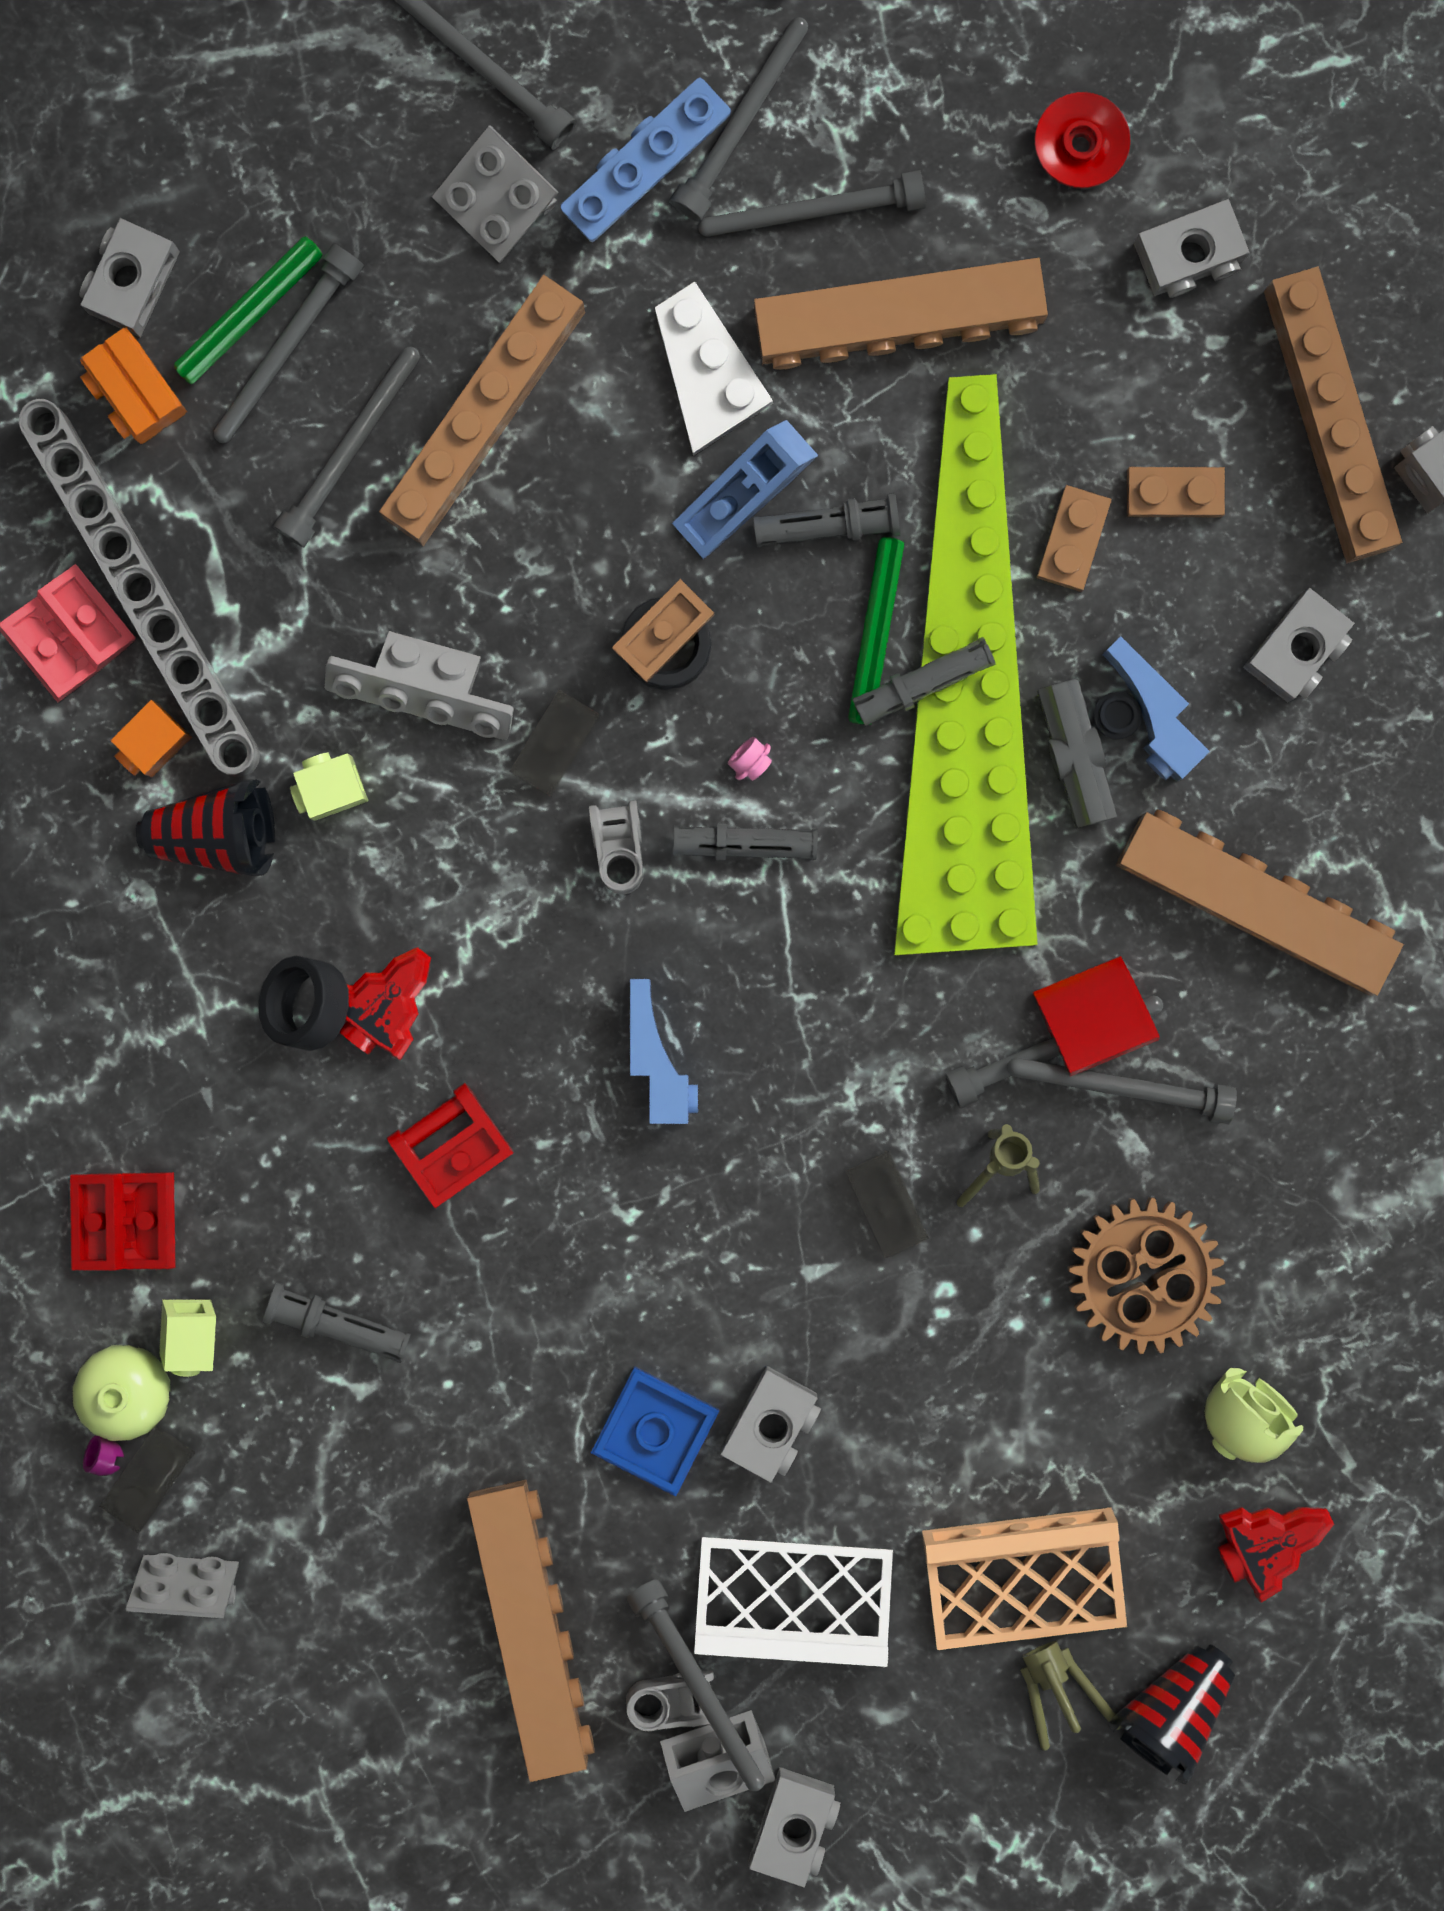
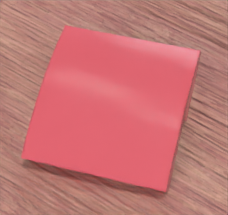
(66, 633)

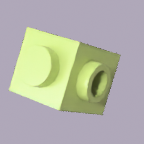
(327, 786)
(187, 1336)

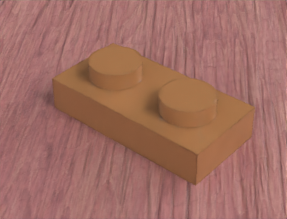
(1176, 492)
(1074, 538)
(663, 630)

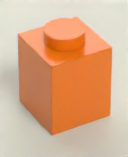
(149, 740)

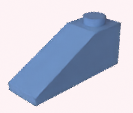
(745, 487)

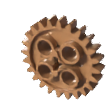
(1163, 1315)

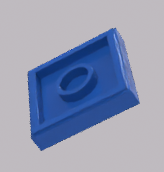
(655, 1431)

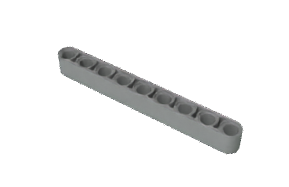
(123, 571)

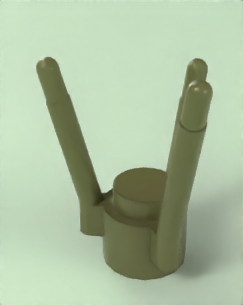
(1007, 1157)
(1048, 1667)

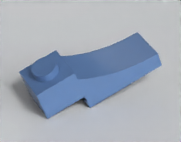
(1171, 745)
(669, 1092)

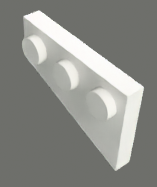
(708, 369)

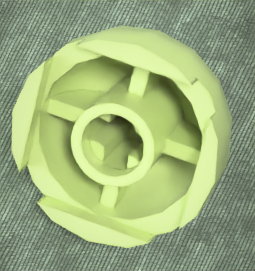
(121, 1392)
(1249, 1419)

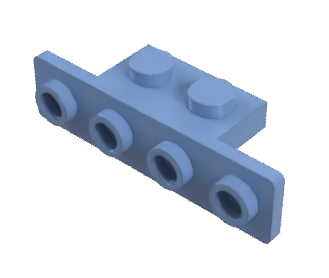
(647, 158)

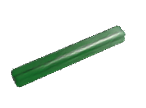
(248, 310)
(877, 620)

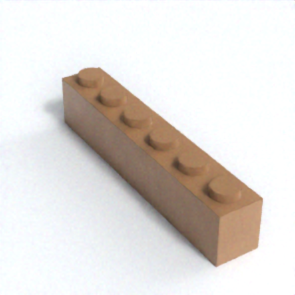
(901, 312)
(483, 410)
(1332, 415)
(1259, 903)
(529, 1630)

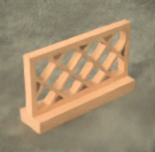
(1031, 1539)

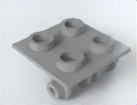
(495, 194)
(183, 1586)

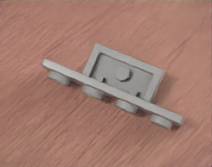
(423, 682)

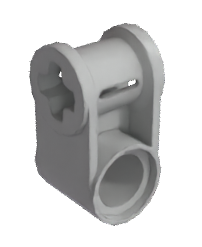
(617, 842)
(676, 1703)

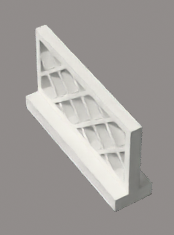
(793, 1644)

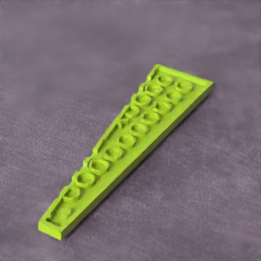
(967, 803)

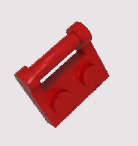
(461, 1157)

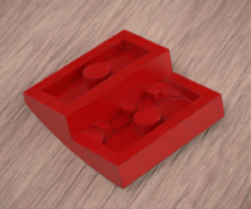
(1096, 1016)
(122, 1221)

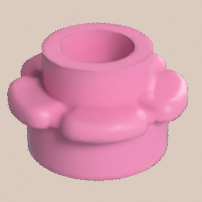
(750, 759)

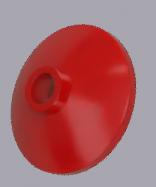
(1086, 117)

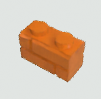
(131, 386)

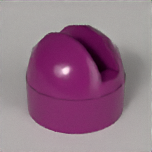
(101, 1456)

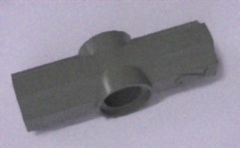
(1076, 753)

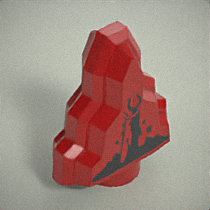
(385, 1004)
(1270, 1544)

